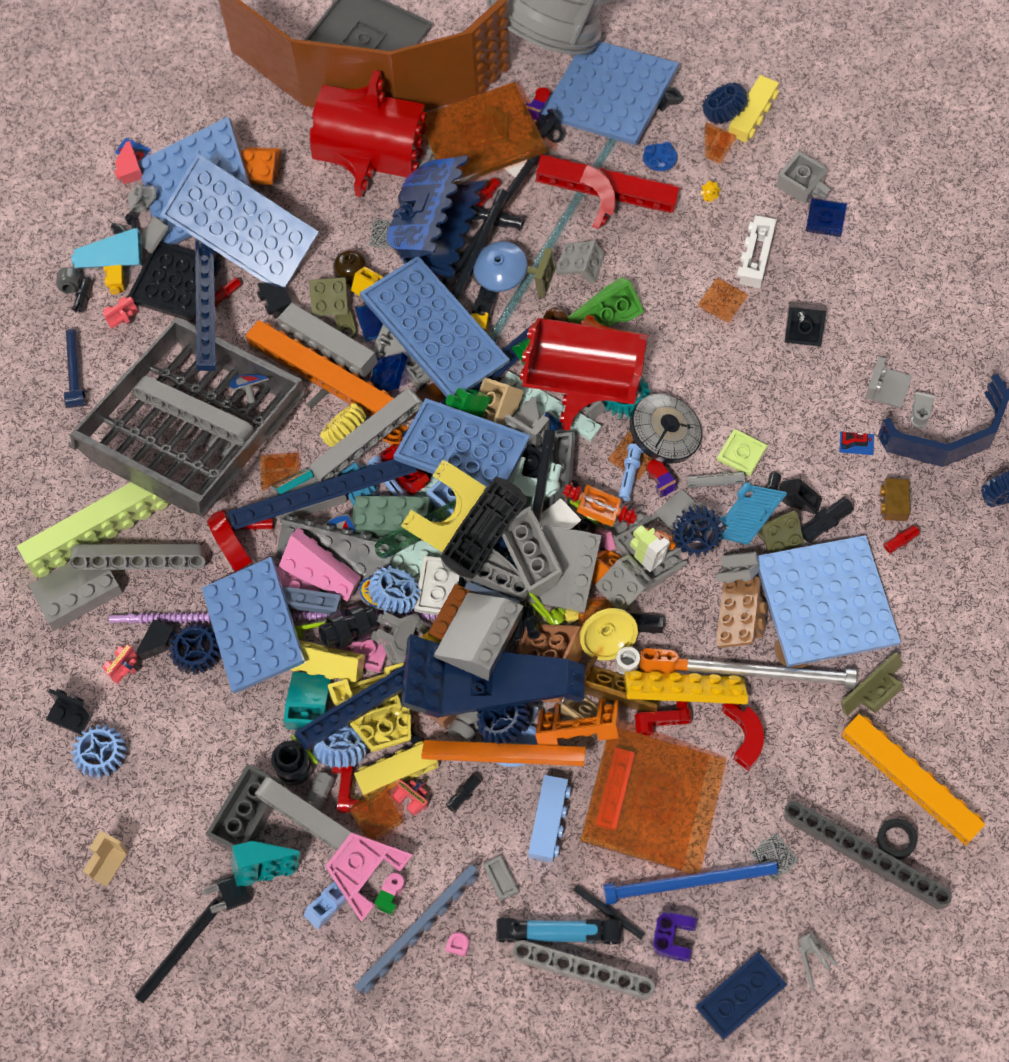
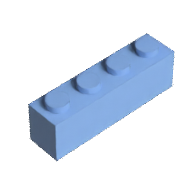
(548, 819)

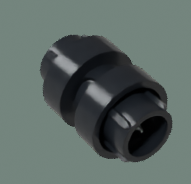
(341, 629)
(293, 773)

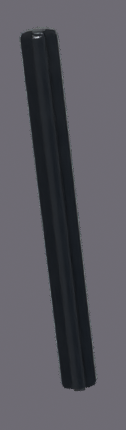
(176, 953)

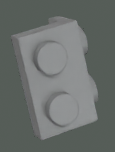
(738, 567)

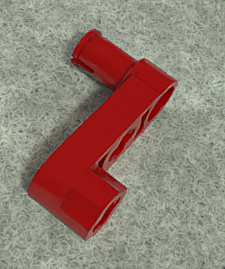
(646, 720)
(344, 797)

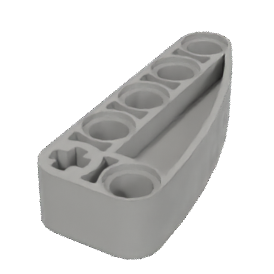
(499, 569)

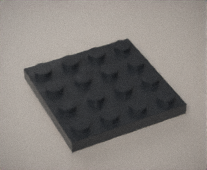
(169, 282)

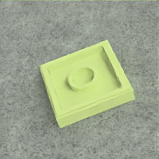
(742, 452)

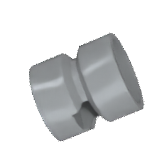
(464, 726)

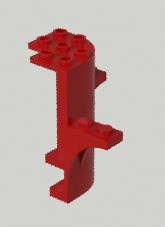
(367, 131)
(584, 363)

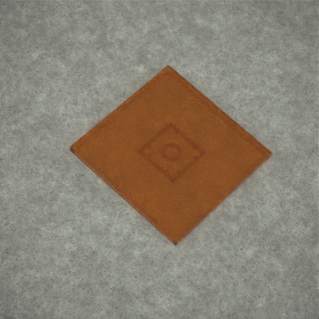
(487, 128)
(654, 801)

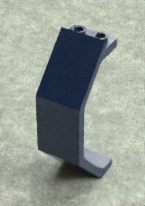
(941, 453)

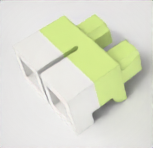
(648, 548)

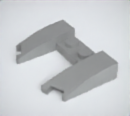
(623, 536)

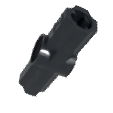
(826, 519)

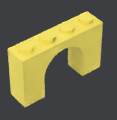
(466, 492)

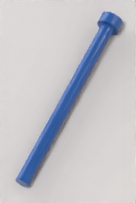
(613, 893)

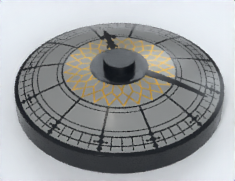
(665, 428)

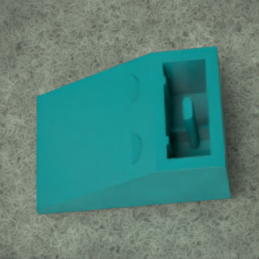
(305, 699)
(262, 861)

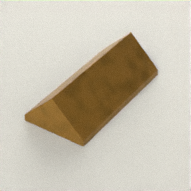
(611, 686)

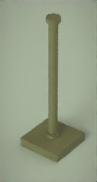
(543, 273)

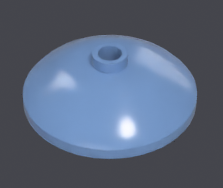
(504, 274)

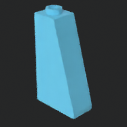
(119, 249)

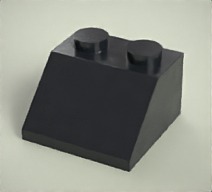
(805, 323)

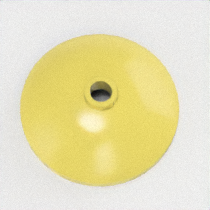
(606, 642)

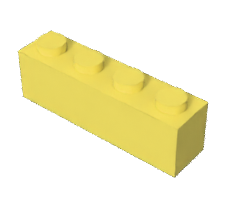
(759, 102)
(331, 662)
(386, 772)

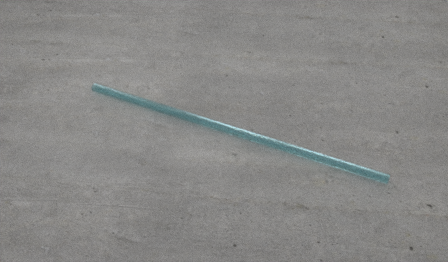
(523, 286)

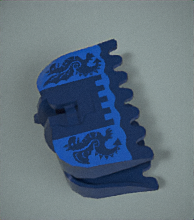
(434, 214)

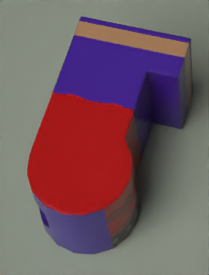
(539, 102)
(662, 477)

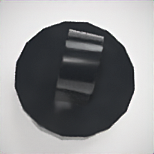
(546, 125)

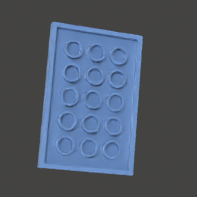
(462, 439)
(253, 625)

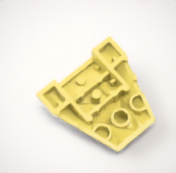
(385, 724)

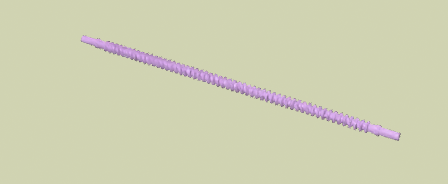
(134, 618)

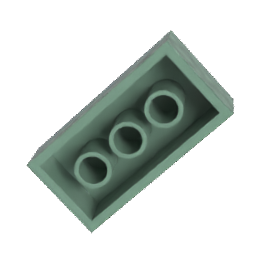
(386, 513)

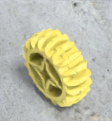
(343, 424)

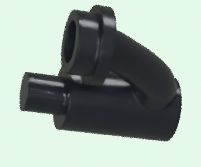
(130, 220)

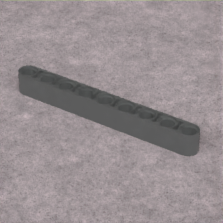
(877, 855)

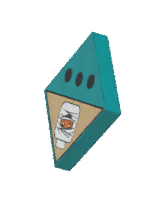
(292, 481)

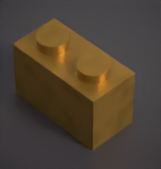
(895, 499)

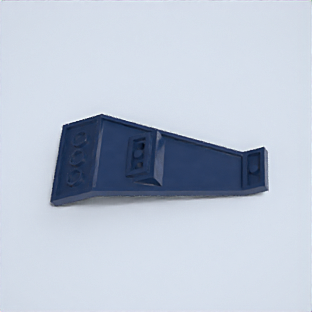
(446, 690)

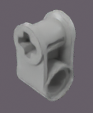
(141, 198)
(416, 373)
(921, 407)

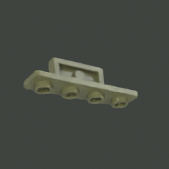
(876, 689)

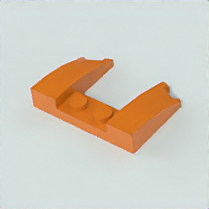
(551, 727)

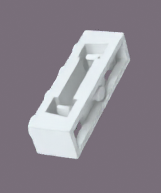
(762, 227)

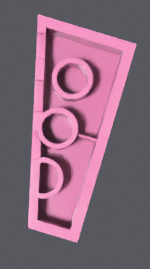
(319, 567)

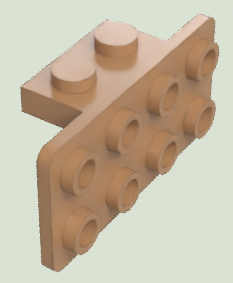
(741, 613)

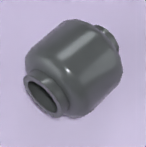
(68, 280)

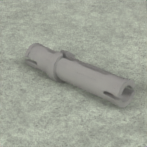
(716, 480)

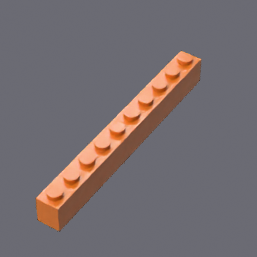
(317, 368)

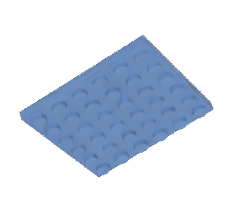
(612, 91)
(170, 164)

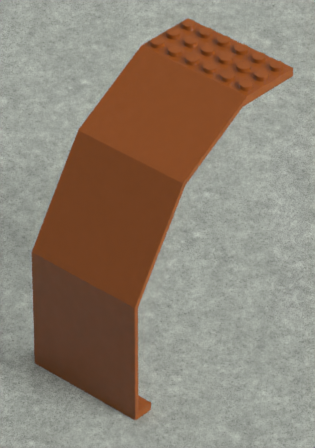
(423, 73)

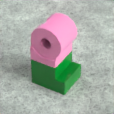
(391, 888)

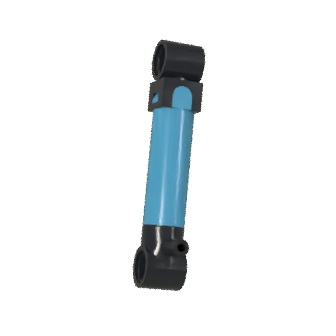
(589, 931)

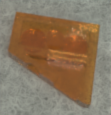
(717, 143)
(277, 468)

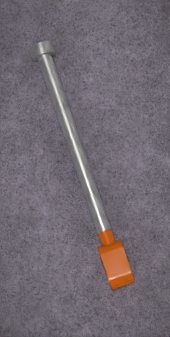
(667, 662)

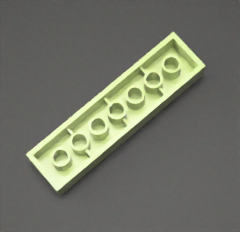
(89, 526)

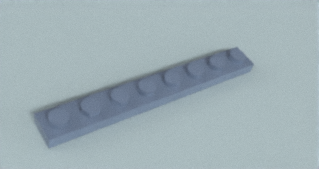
(411, 936)

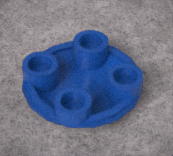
(660, 156)

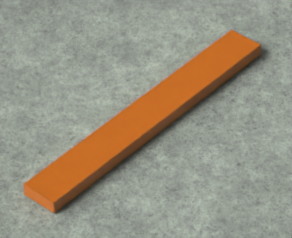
(504, 753)

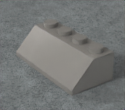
(532, 553)

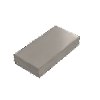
(500, 878)

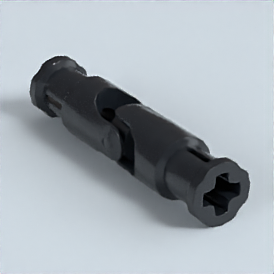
(505, 219)

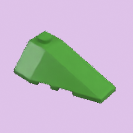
(610, 305)

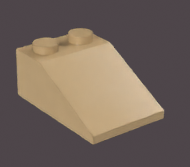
(503, 400)

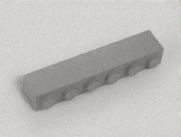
(327, 340)

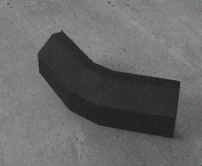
(483, 527)

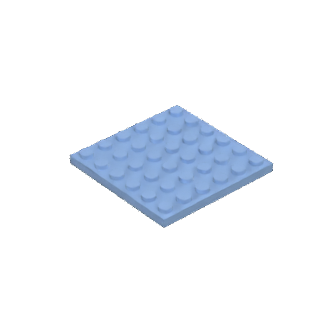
(827, 601)

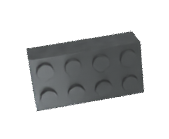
(242, 812)

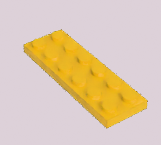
(685, 687)

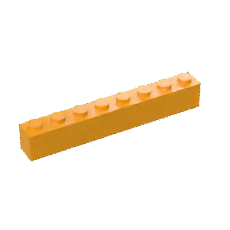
(913, 780)

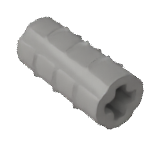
(319, 790)

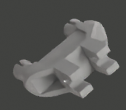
(399, 630)

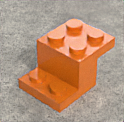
(261, 164)

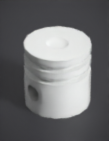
(627, 660)

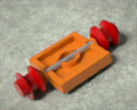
(599, 505)

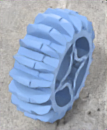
(393, 596)
(341, 749)
(91, 753)

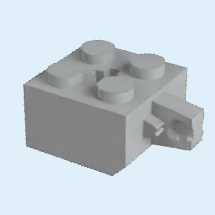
(803, 178)

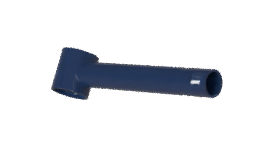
(74, 396)

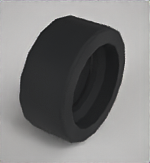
(907, 827)

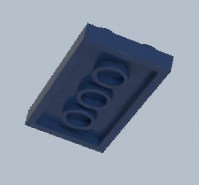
(740, 996)

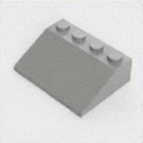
(577, 557)
(72, 593)
(479, 633)

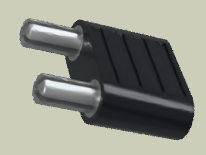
(230, 894)

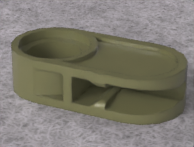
(346, 322)

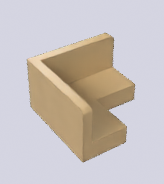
(107, 858)

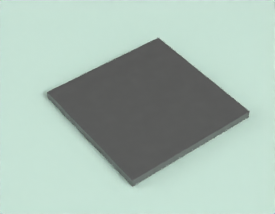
(369, 25)

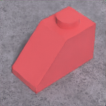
(127, 165)

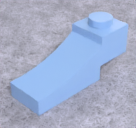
(325, 906)

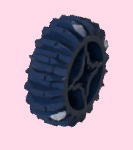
(725, 103)
(996, 490)
(703, 526)
(187, 661)
(503, 725)

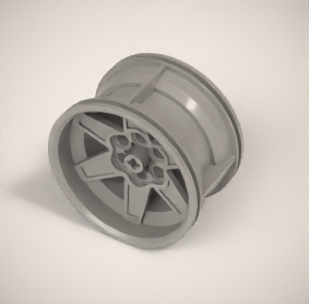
(556, 24)

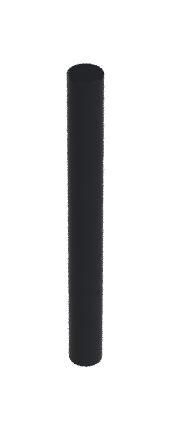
(608, 911)

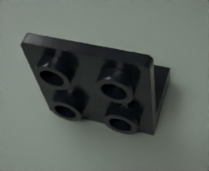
(68, 712)

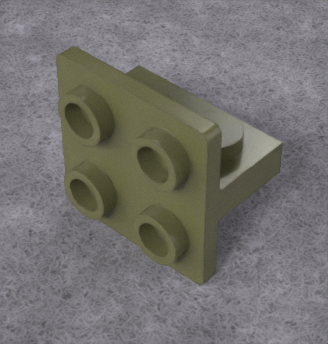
(328, 296)
(782, 533)

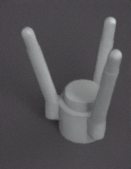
(811, 945)

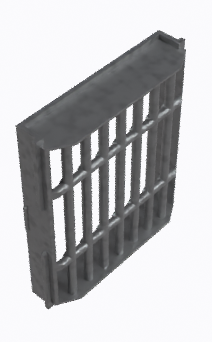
(236, 361)

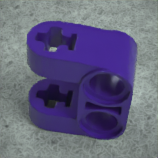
(672, 951)

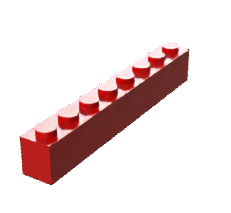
(627, 188)

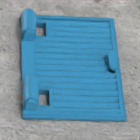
(751, 513)

